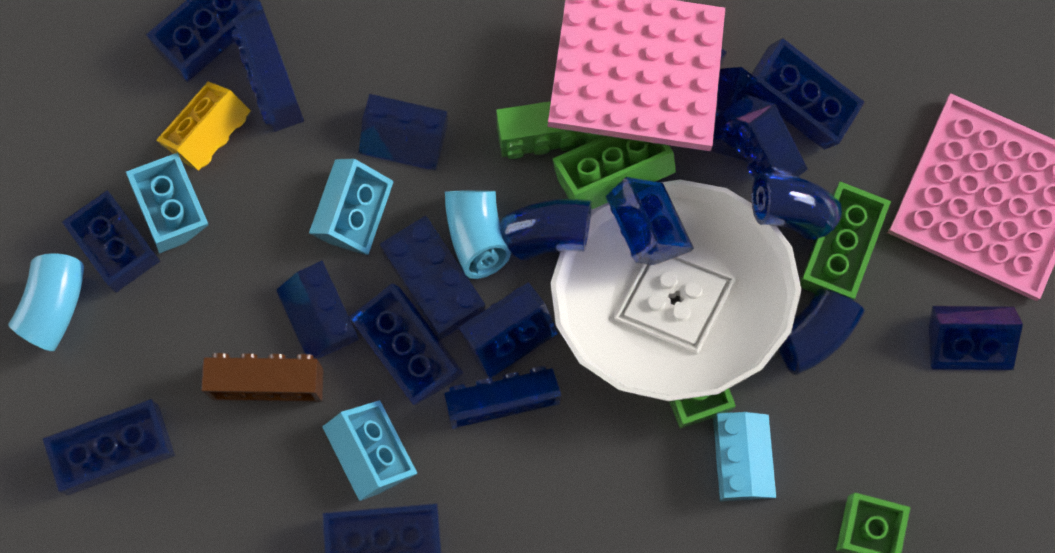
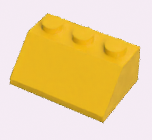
(204, 125)

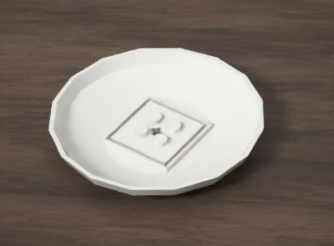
(733, 292)

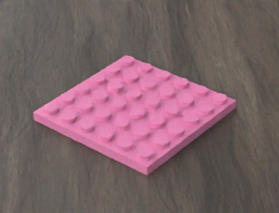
(639, 70)
(984, 198)

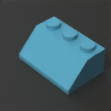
(167, 202)
(351, 206)
(369, 449)
(744, 456)

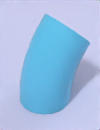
(476, 232)
(48, 300)

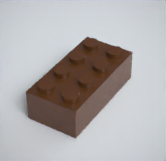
(262, 378)

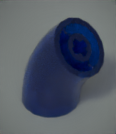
(794, 204)
(547, 227)
(820, 330)

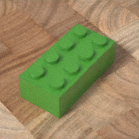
(526, 131)
(602, 164)
(841, 257)

